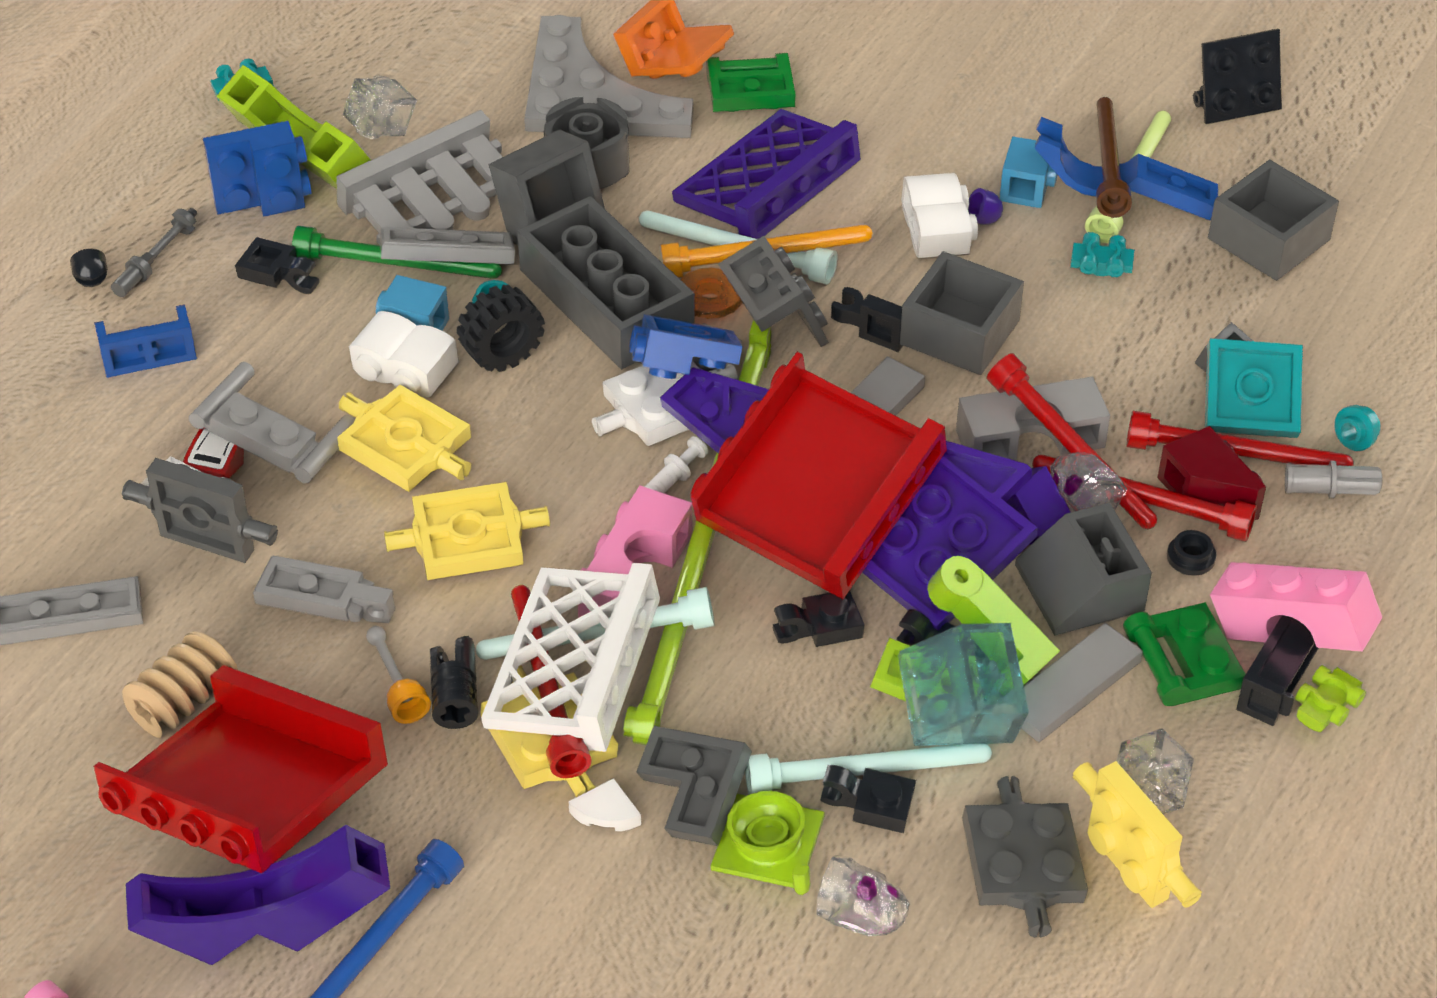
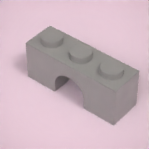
(997, 420)

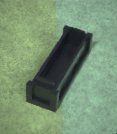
(1277, 671)

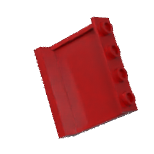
(816, 477)
(249, 771)

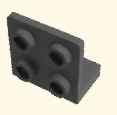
(769, 290)

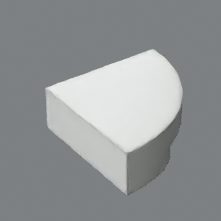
(605, 807)

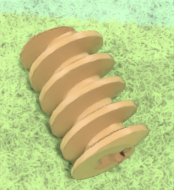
(174, 681)

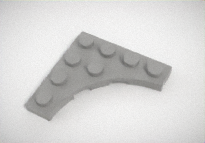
(568, 70)

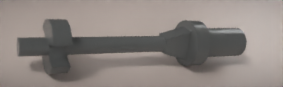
(140, 267)

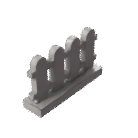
(419, 164)

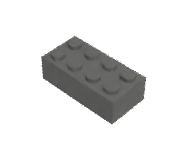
(601, 276)

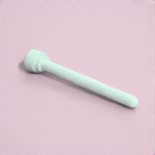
(817, 263)
(690, 610)
(769, 774)

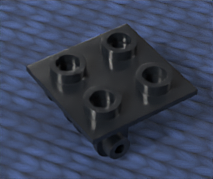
(1240, 76)

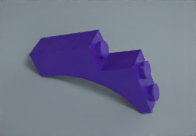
(286, 903)

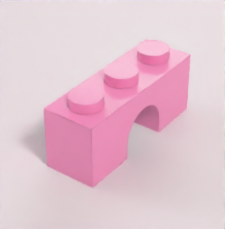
(645, 530)
(1330, 602)

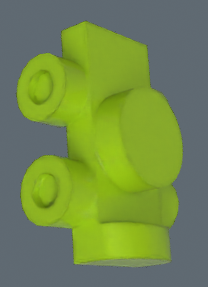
(1329, 700)

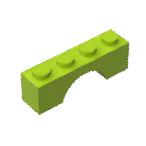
(260, 104)

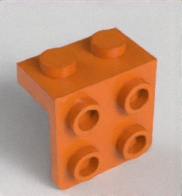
(660, 45)

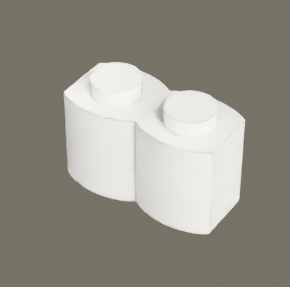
(938, 215)
(403, 353)

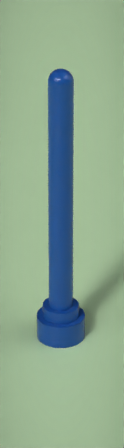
(436, 866)

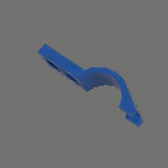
(1140, 173)

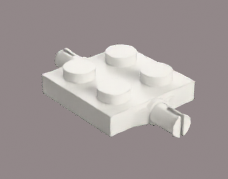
(639, 406)

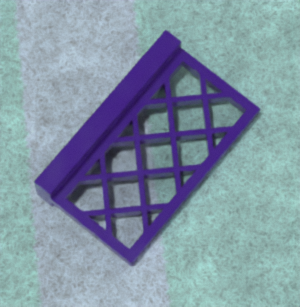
(784, 186)

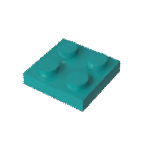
(1254, 388)

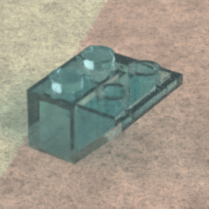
(964, 686)

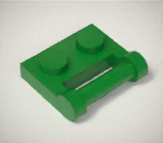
(750, 83)
(1198, 648)

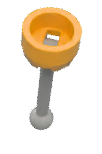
(406, 697)

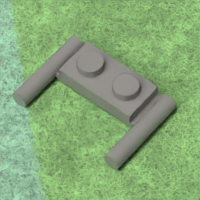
(264, 430)

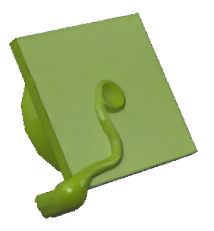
(769, 840)

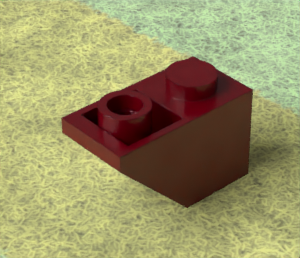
(1209, 470)

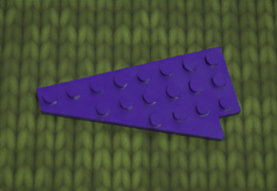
(953, 514)

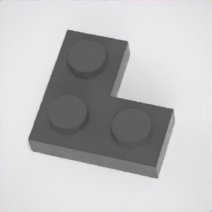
(707, 776)

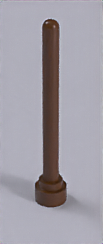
(1113, 194)

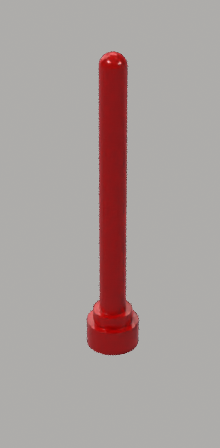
(1010, 377)
(1148, 431)
(1233, 518)
(565, 754)

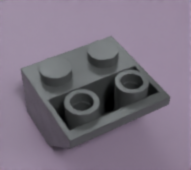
(1085, 570)

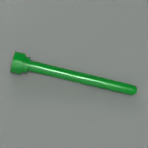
(315, 245)

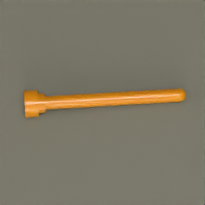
(681, 258)

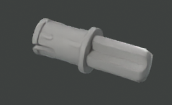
(1332, 479)

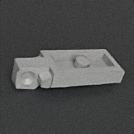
(322, 591)

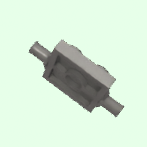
(200, 510)
(1024, 855)

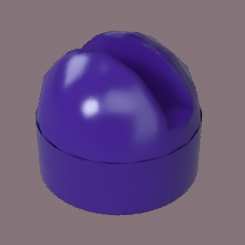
(985, 206)

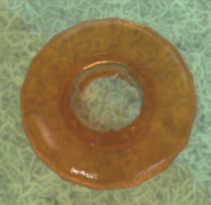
(713, 282)

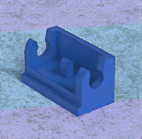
(146, 345)

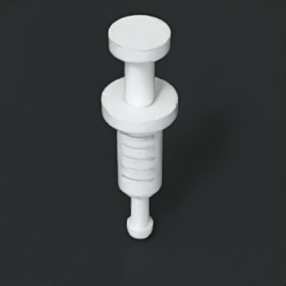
(677, 467)

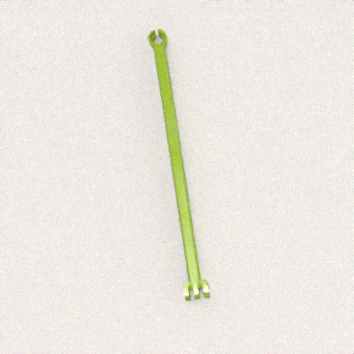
(642, 719)

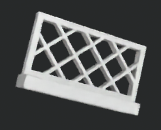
(611, 670)

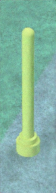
(1105, 225)

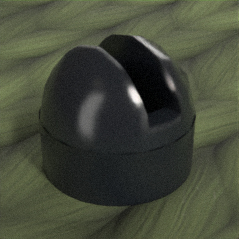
(89, 267)

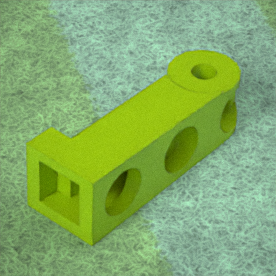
(976, 599)

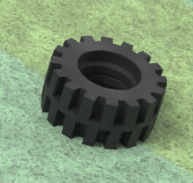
(488, 315)

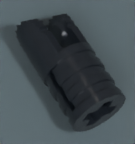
(454, 685)

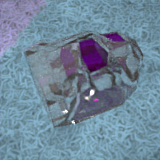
(1086, 481)
(860, 899)

